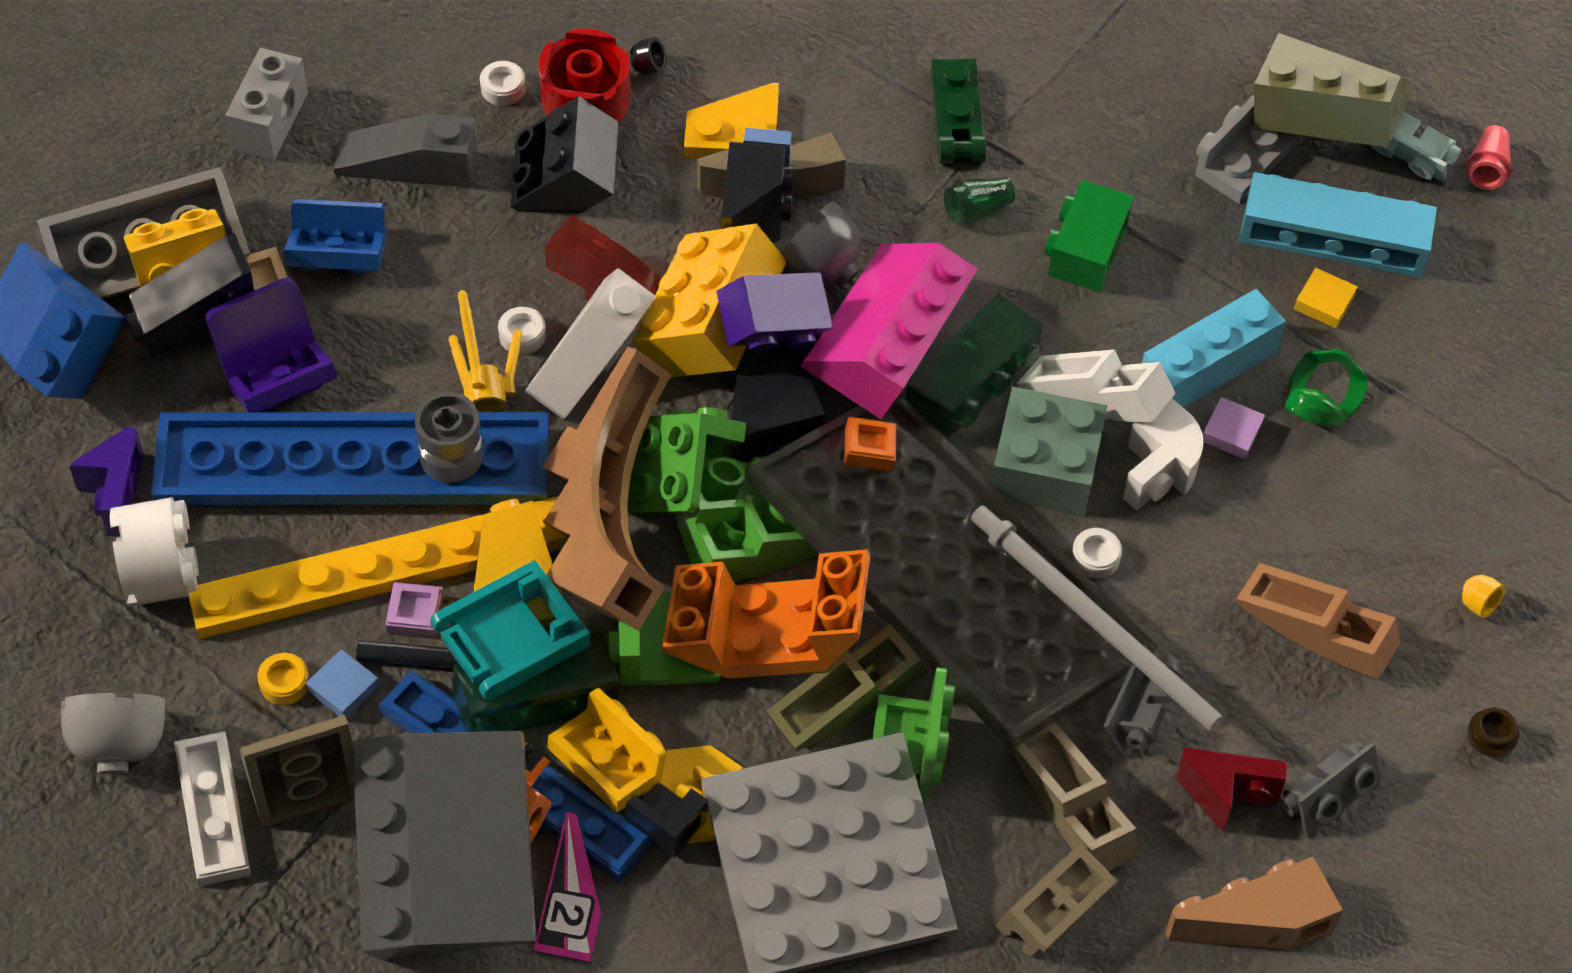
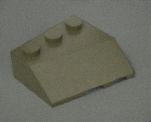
(1327, 95)

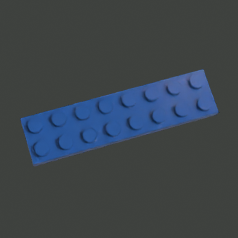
(339, 460)

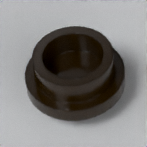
(1493, 732)

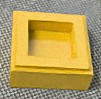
(1325, 298)

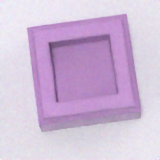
(1233, 428)
(412, 609)

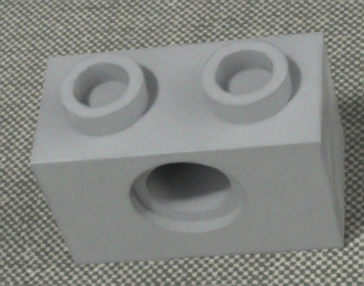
(266, 103)

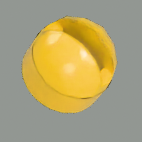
(1482, 595)

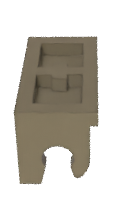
(1057, 900)

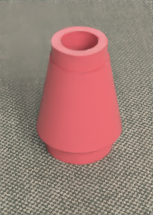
(1491, 159)

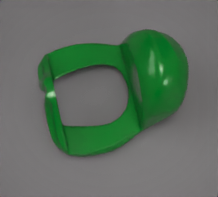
(1317, 406)

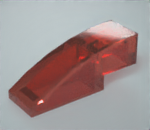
(589, 256)

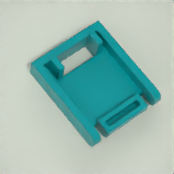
(500, 637)

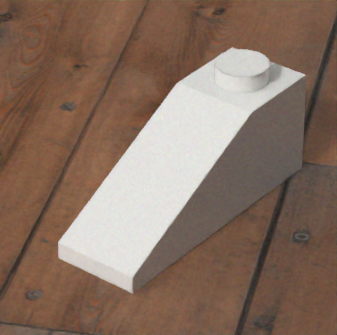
(590, 342)

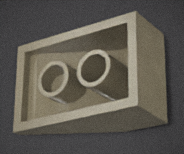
(301, 771)

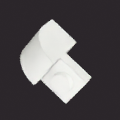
(1169, 453)

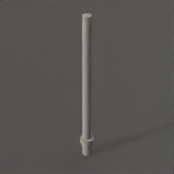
(1003, 535)

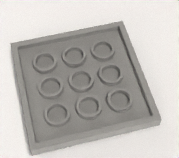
(828, 856)

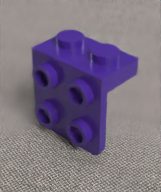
(268, 346)

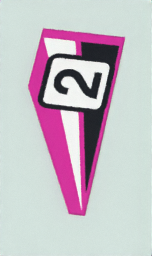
(571, 903)

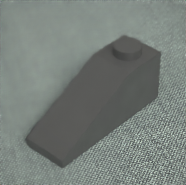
(413, 150)

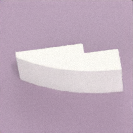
(1098, 377)

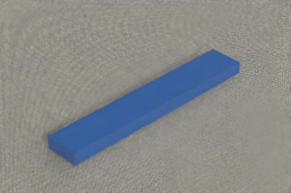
(607, 836)

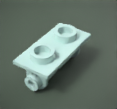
(1424, 155)

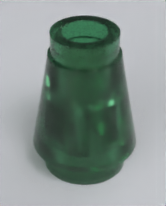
(976, 198)

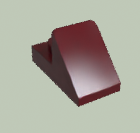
(1218, 777)

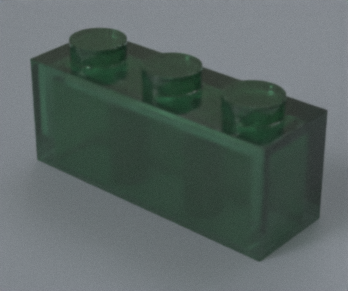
(975, 365)
(542, 700)

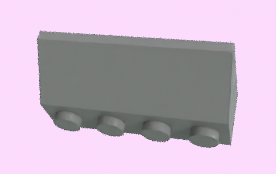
(91, 238)

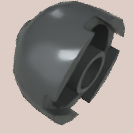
(826, 248)

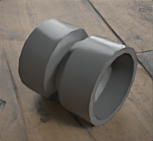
(449, 437)

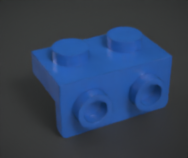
(336, 235)

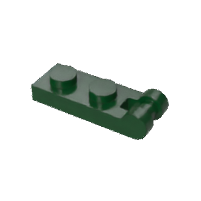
(957, 110)

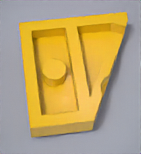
(724, 121)

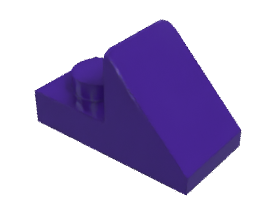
(111, 473)

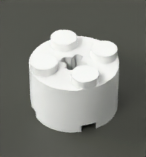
(153, 551)

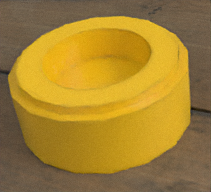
(283, 678)

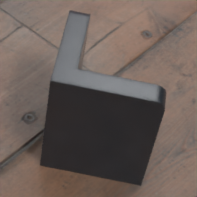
(667, 817)

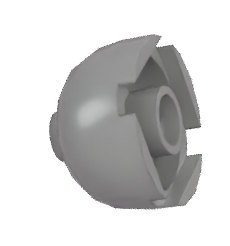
(112, 728)

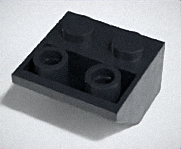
(565, 160)

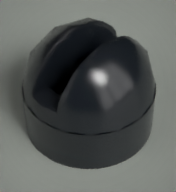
(648, 56)

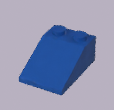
(52, 325)

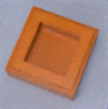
(870, 444)

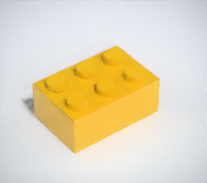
(684, 321)

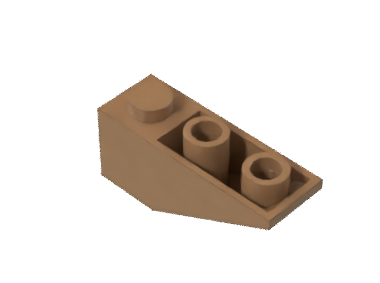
(1269, 912)

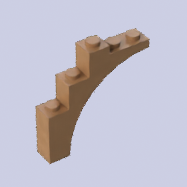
(592, 510)

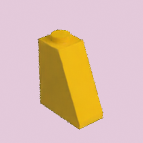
(509, 541)

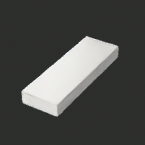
(212, 809)

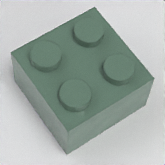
(1048, 450)

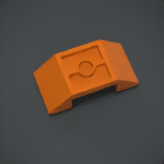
(766, 625)

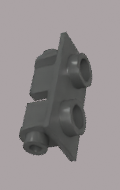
(1134, 717)
(1347, 776)

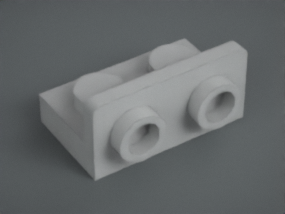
(1239, 151)

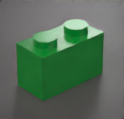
(1089, 235)

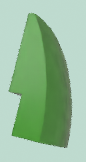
(738, 523)

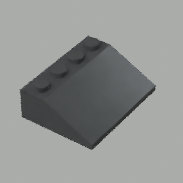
(443, 843)

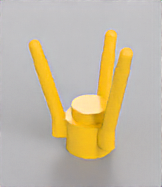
(483, 382)

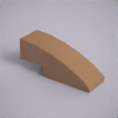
(1321, 619)

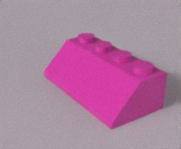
(889, 322)

